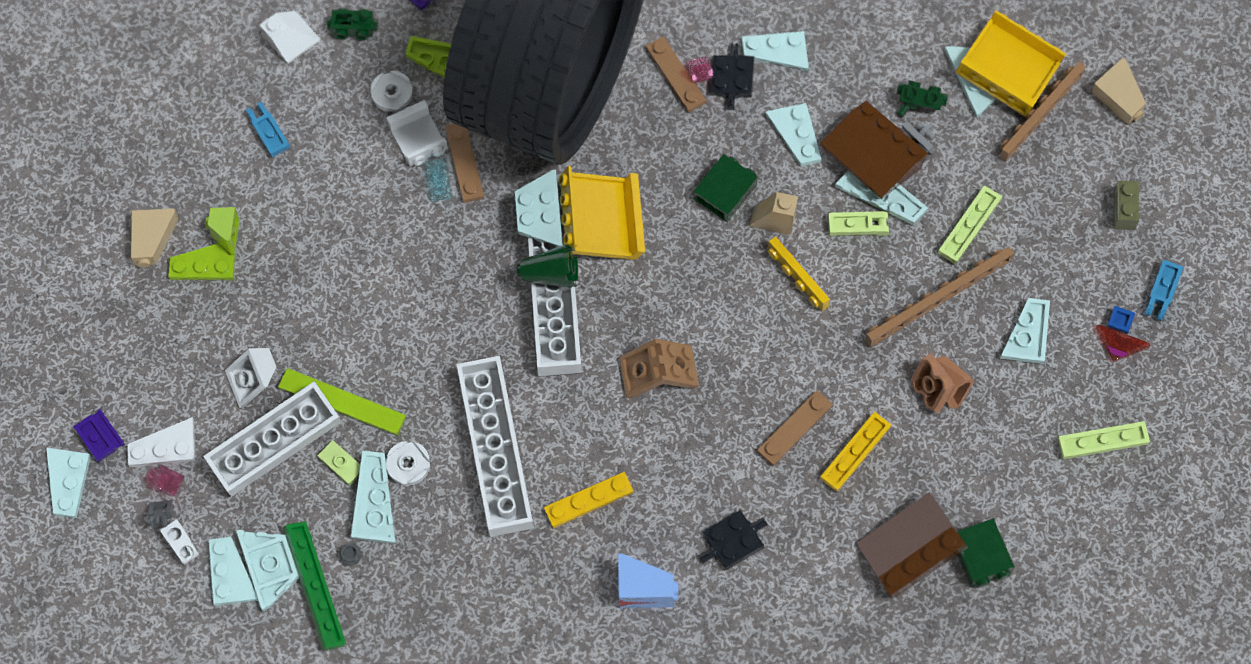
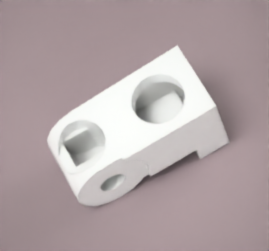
(179, 541)

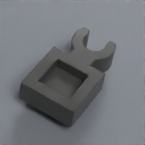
(160, 512)

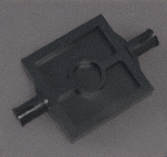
(732, 76)
(733, 540)

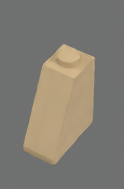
(1120, 92)
(775, 213)
(150, 234)

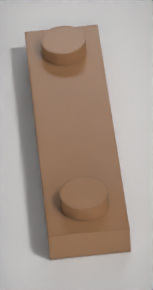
(676, 74)
(464, 163)
(795, 428)

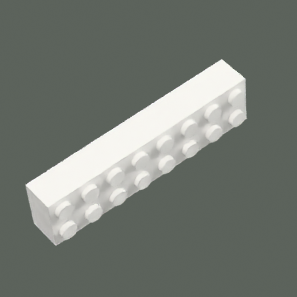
(555, 321)
(495, 446)

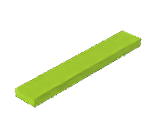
(347, 403)

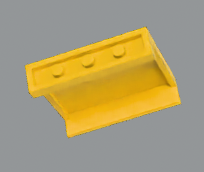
(1010, 63)
(602, 214)

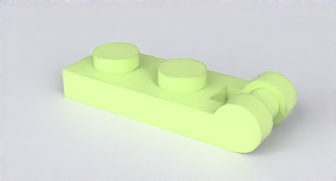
(858, 223)

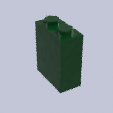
(725, 187)
(986, 554)

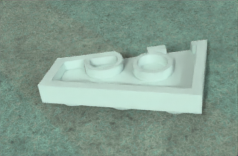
(779, 48)

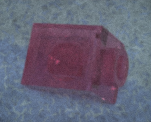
(700, 69)
(165, 480)

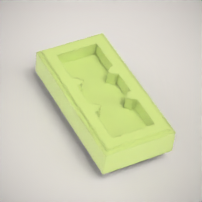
(340, 462)

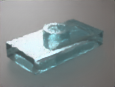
(439, 180)

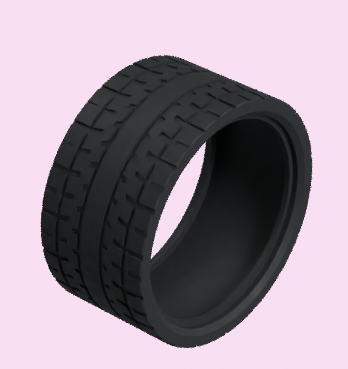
(536, 70)

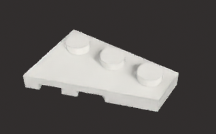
(165, 446)

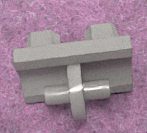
(920, 136)

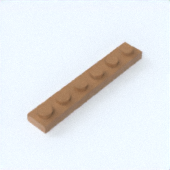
(1046, 104)

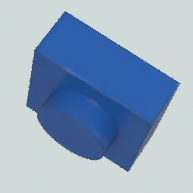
(1121, 320)

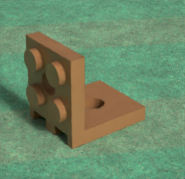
(658, 367)

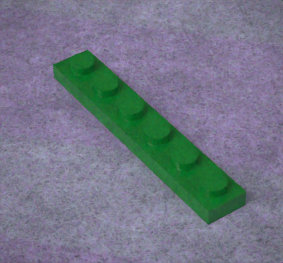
(314, 586)

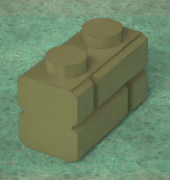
(1126, 205)

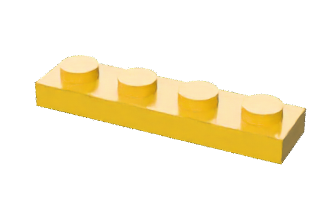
(803, 279)
(855, 451)
(588, 500)

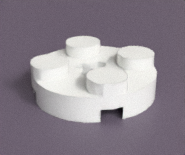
(391, 80)
(408, 451)

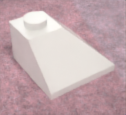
(288, 34)
(250, 374)

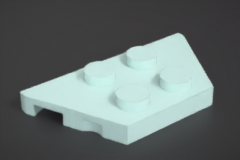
(977, 97)
(539, 210)
(268, 564)

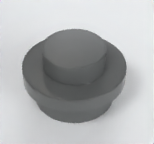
(350, 554)

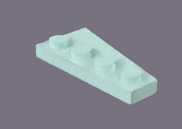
(897, 203)
(372, 507)

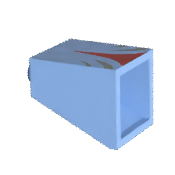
(644, 585)

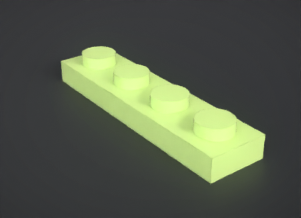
(970, 224)
(1103, 440)

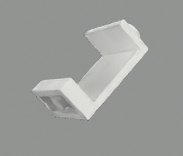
(416, 134)

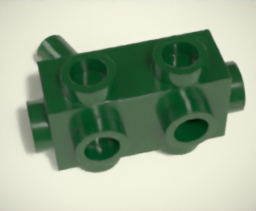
(356, 23)
(914, 95)

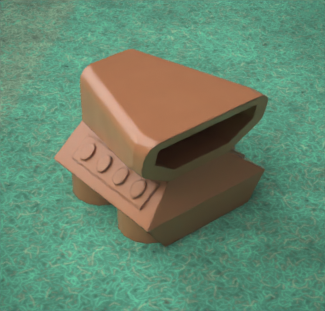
(941, 382)

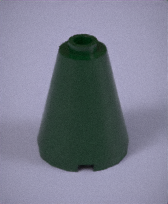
(551, 267)

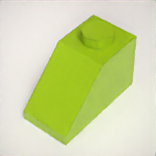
(224, 227)

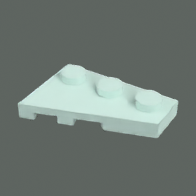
(797, 131)
(1030, 333)
(67, 480)
(228, 574)

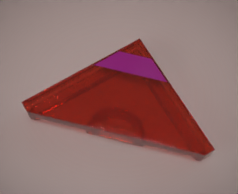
(1120, 344)

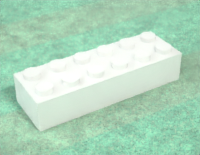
(272, 439)

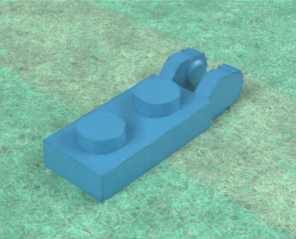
(268, 131)
(1164, 287)

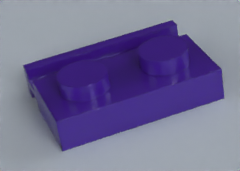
(99, 435)

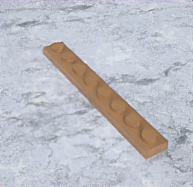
(945, 292)

